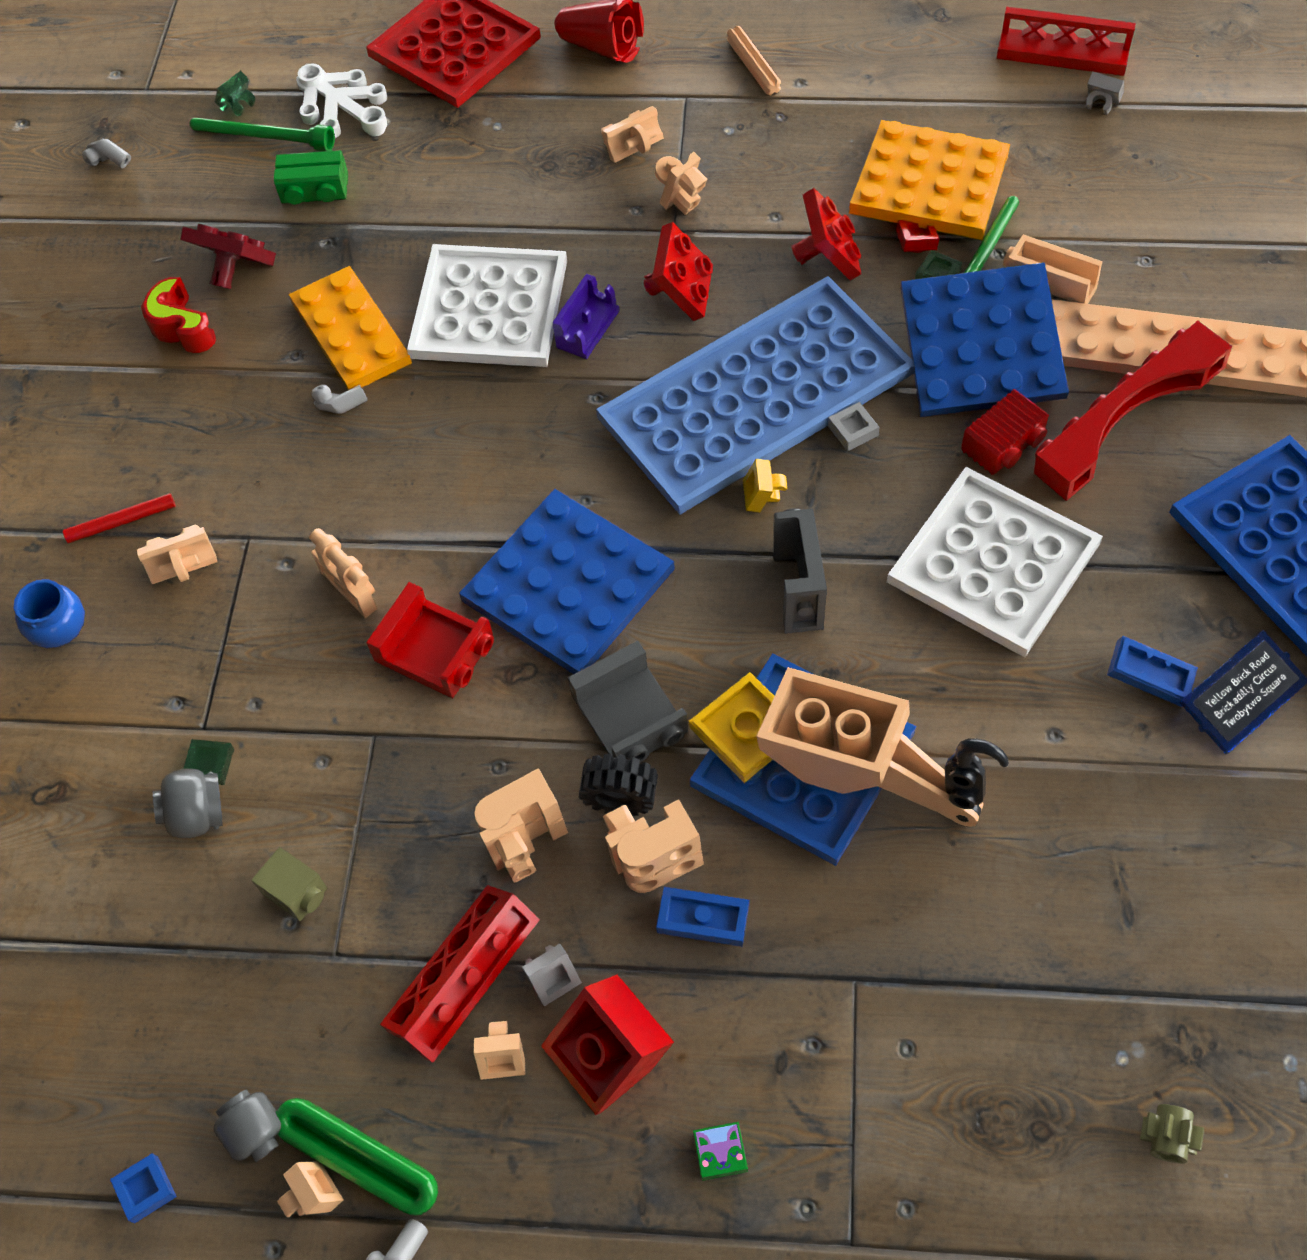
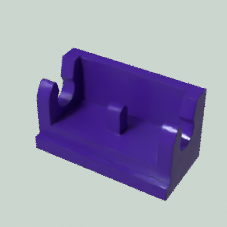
(585, 318)

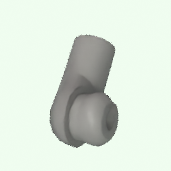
(337, 402)
(406, 1243)

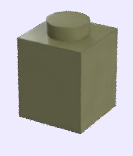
(290, 884)

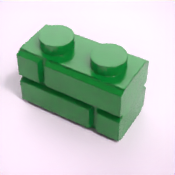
(311, 177)

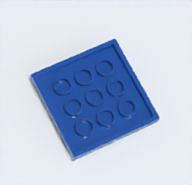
(982, 338)
(567, 582)
(781, 802)

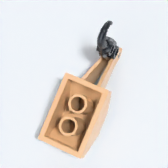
(855, 741)

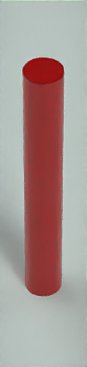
(119, 518)

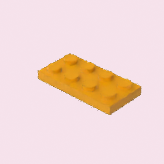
(350, 329)

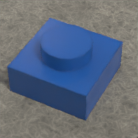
(143, 1188)

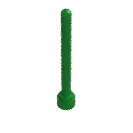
(320, 137)
(993, 235)

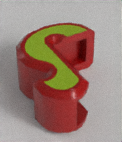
(171, 321)

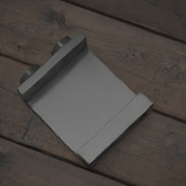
(627, 705)

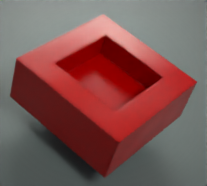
(915, 238)

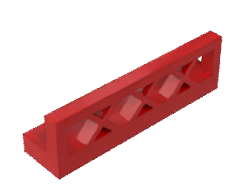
(1065, 47)
(463, 972)

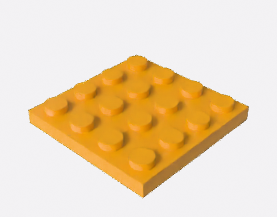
(930, 179)

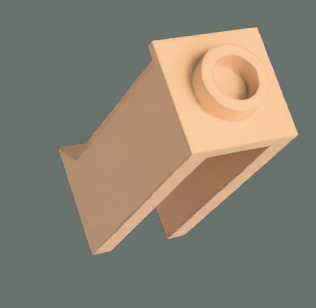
(1068, 272)

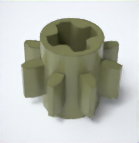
(1172, 1133)

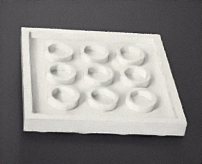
(488, 305)
(994, 561)

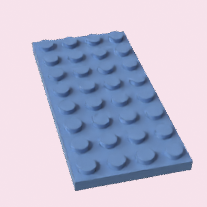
(754, 393)

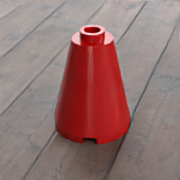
(603, 27)

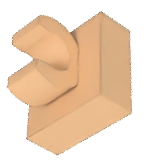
(499, 1053)
(310, 1190)

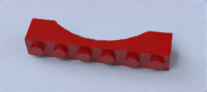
(1183, 365)

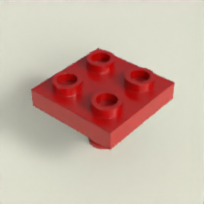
(829, 236)
(681, 272)

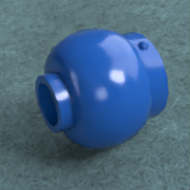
(48, 613)

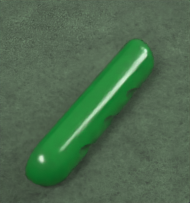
(357, 1156)

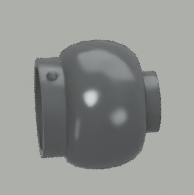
(188, 803)

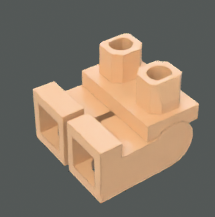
(514, 818)
(653, 853)

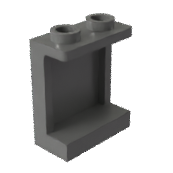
(804, 597)

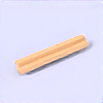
(753, 60)

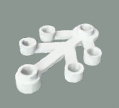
(315, 80)

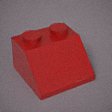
(606, 1042)

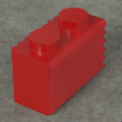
(1004, 432)

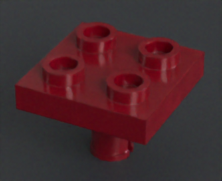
(228, 249)

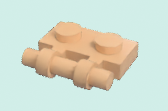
(343, 572)

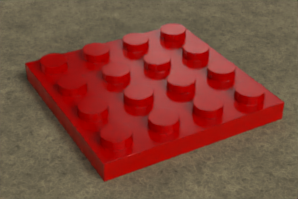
(453, 46)

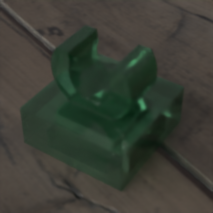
(232, 91)

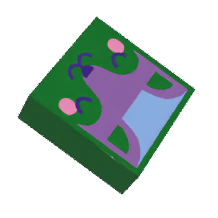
(720, 1151)

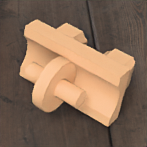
(632, 134)
(680, 182)
(177, 555)

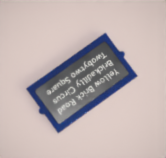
(1244, 692)

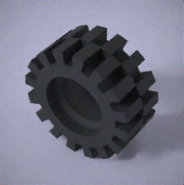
(618, 782)

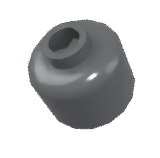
(248, 1126)

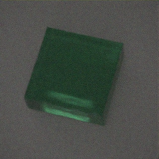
(938, 265)
(209, 757)

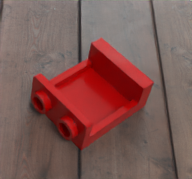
(430, 642)

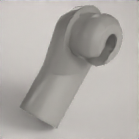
(103, 150)

